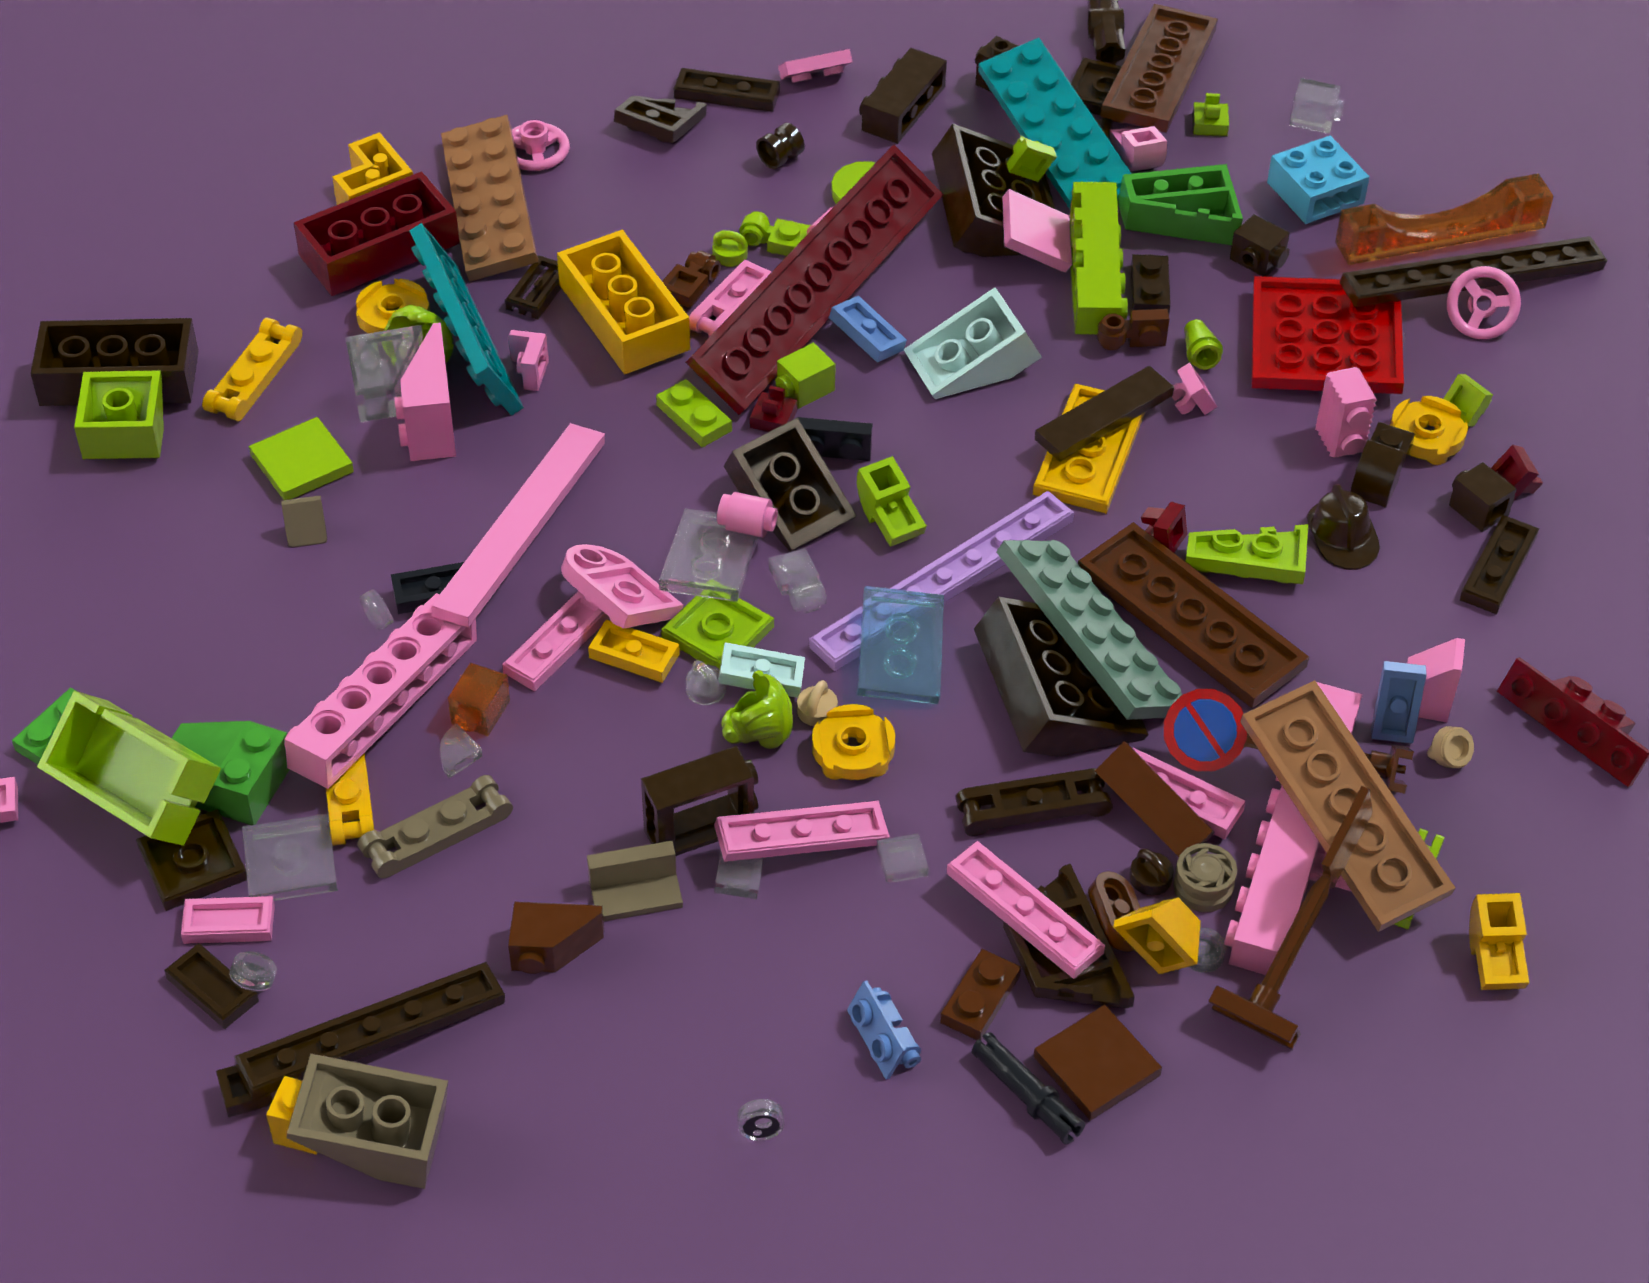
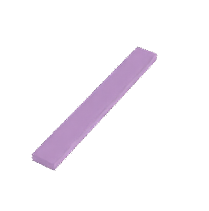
(953, 571)

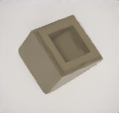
(304, 521)

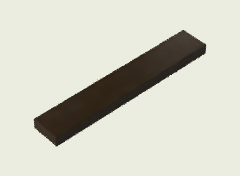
(372, 1028)

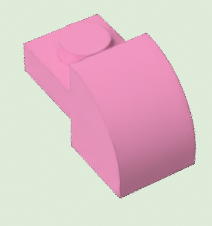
(1139, 147)

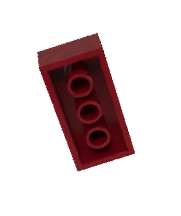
(373, 232)

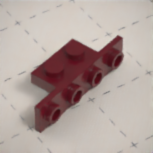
(1579, 718)

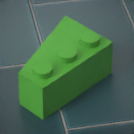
(1182, 203)

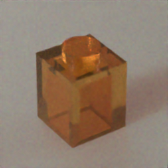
(479, 699)

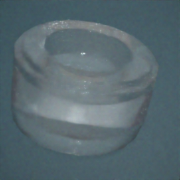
(703, 684)

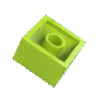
(120, 415)

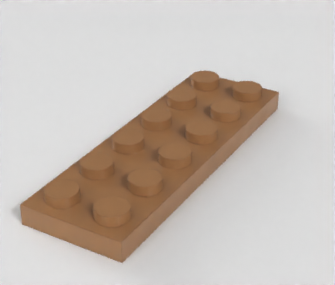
(489, 198)
(1322, 774)

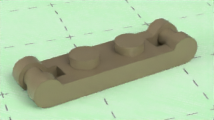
(435, 828)

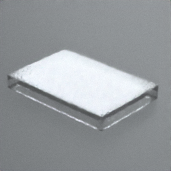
(707, 558)

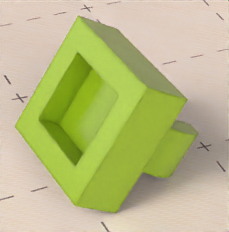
(1210, 117)
(1030, 159)
(1469, 398)

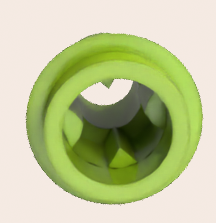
(1202, 345)

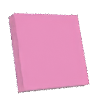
(1036, 230)

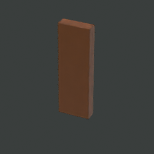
(1153, 800)

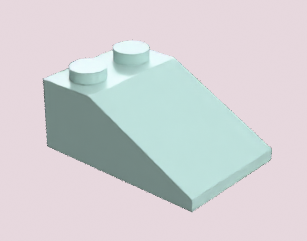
(973, 348)

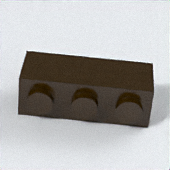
(903, 95)

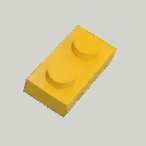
(634, 651)

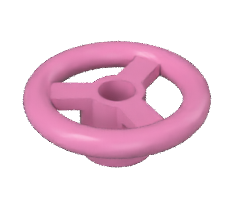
(534, 140)
(1467, 280)

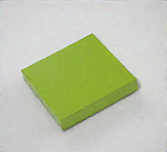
(301, 459)
(710, 622)

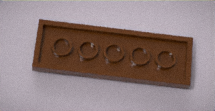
(1159, 68)
(1193, 615)

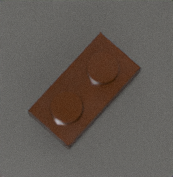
(980, 994)

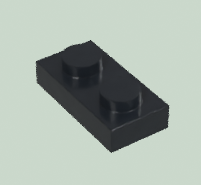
(840, 438)
(418, 586)

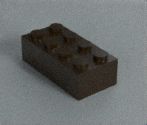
(82, 346)

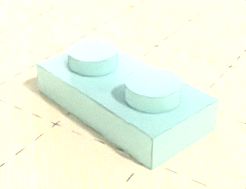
(741, 662)

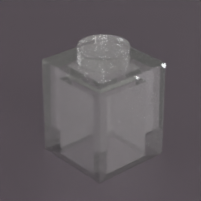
(1316, 105)

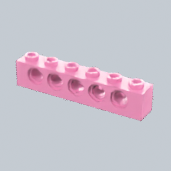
(375, 695)

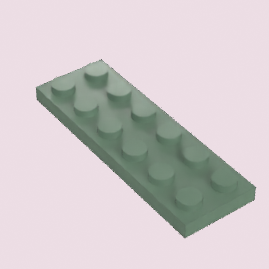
(1091, 627)

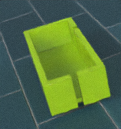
(128, 768)

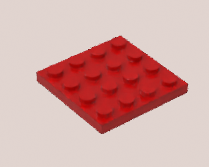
(1314, 329)

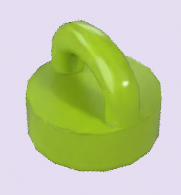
(729, 248)

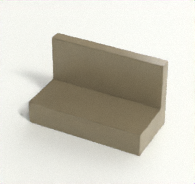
(635, 880)

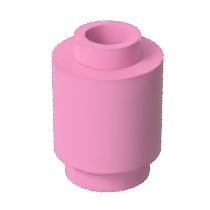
(747, 514)

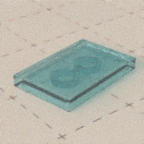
(901, 645)

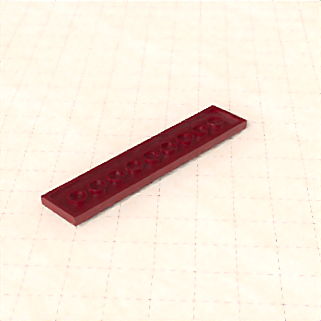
(813, 278)

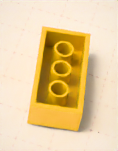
(623, 301)

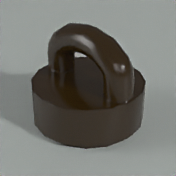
(1151, 872)

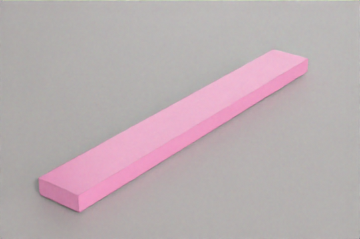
(517, 526)

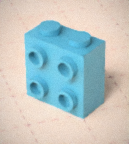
(1318, 179)

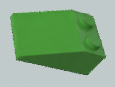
(250, 764)

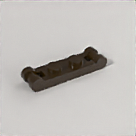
(1033, 800)

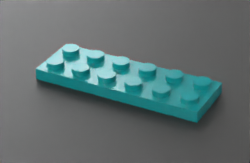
(1051, 112)
(464, 321)

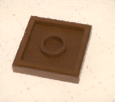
(1097, 1062)

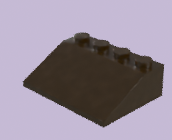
(973, 181)
(1046, 686)

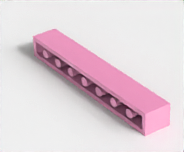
(1281, 869)

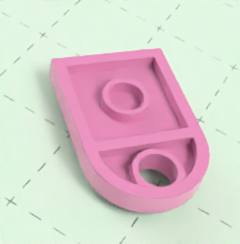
(617, 586)

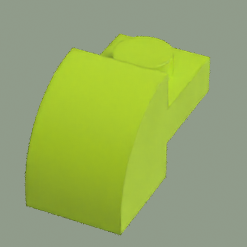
(887, 501)

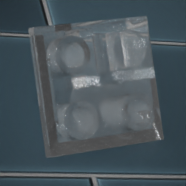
(377, 367)

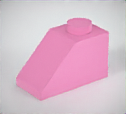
(1442, 678)

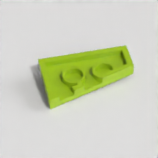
(1260, 556)

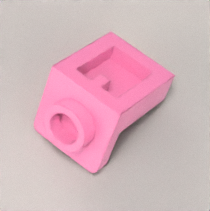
(531, 355)

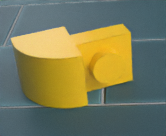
(1497, 940)

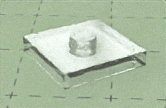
(290, 858)

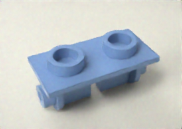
(875, 1020)

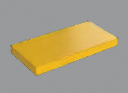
(1093, 472)

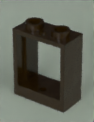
(692, 782)

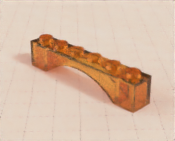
(1508, 209)

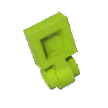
(779, 238)

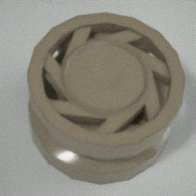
(1205, 879)

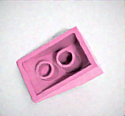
(426, 402)

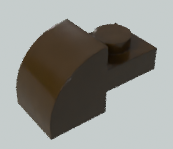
(1382, 463)

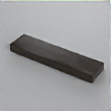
(1104, 413)

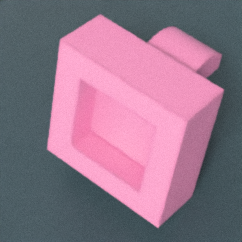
(1193, 391)

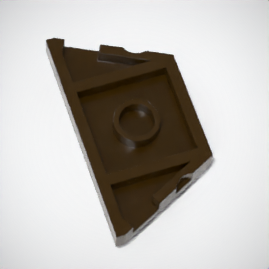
(1100, 982)

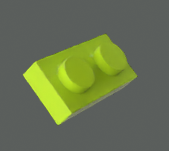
(694, 413)

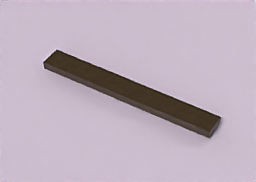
(1437, 275)

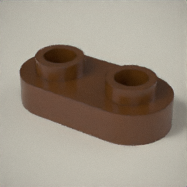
(1111, 899)

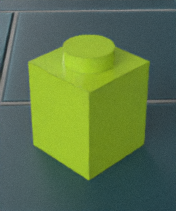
(806, 375)

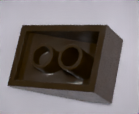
(796, 479)

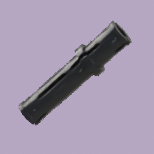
(1041, 1100)

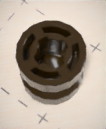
(783, 144)

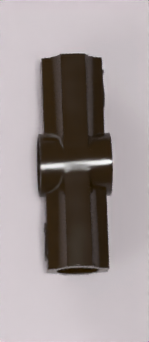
(1106, 30)

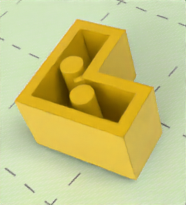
(372, 165)

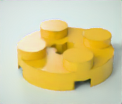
(376, 298)
(1448, 431)
(853, 762)

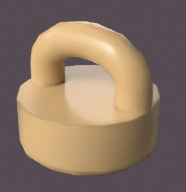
(815, 703)
(1452, 747)

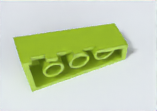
(1095, 255)

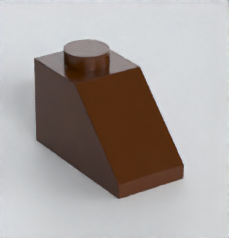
(552, 934)

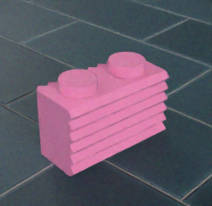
(1345, 412)

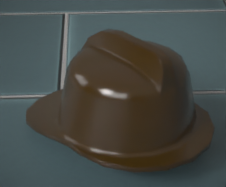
(1344, 529)

